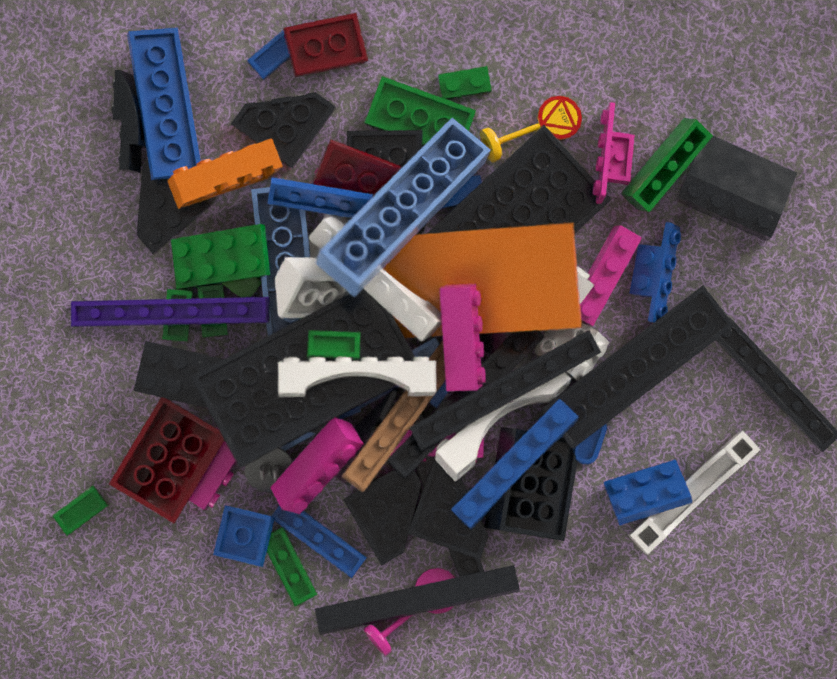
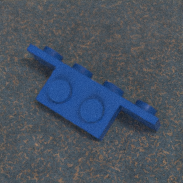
(654, 271)

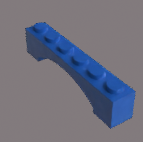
(515, 463)

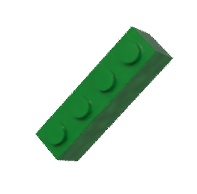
(666, 164)

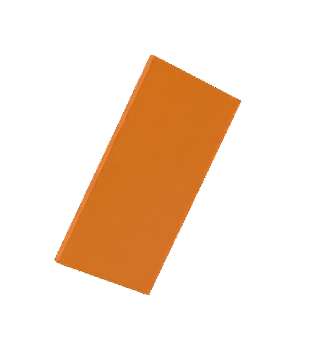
(521, 273)

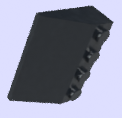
(737, 188)
(541, 497)

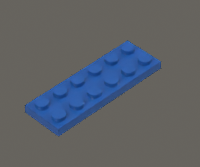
(163, 101)

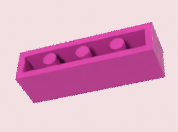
(607, 271)
(461, 337)
(316, 465)
(217, 474)

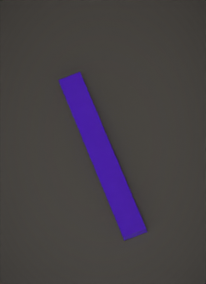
(170, 312)

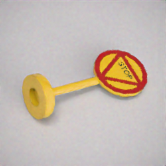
(557, 113)

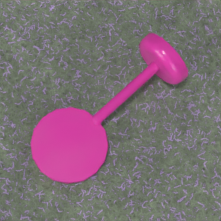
(378, 638)

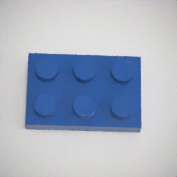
(647, 492)

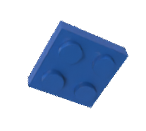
(243, 536)

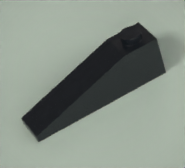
(368, 425)

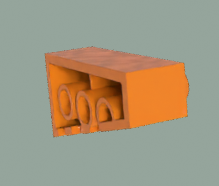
(225, 173)

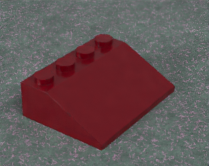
(168, 459)

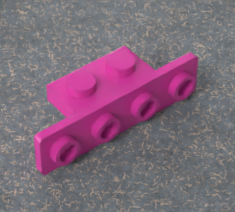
(616, 155)

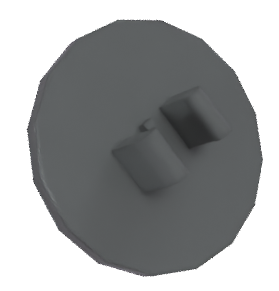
(267, 469)

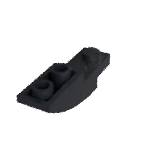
(127, 111)

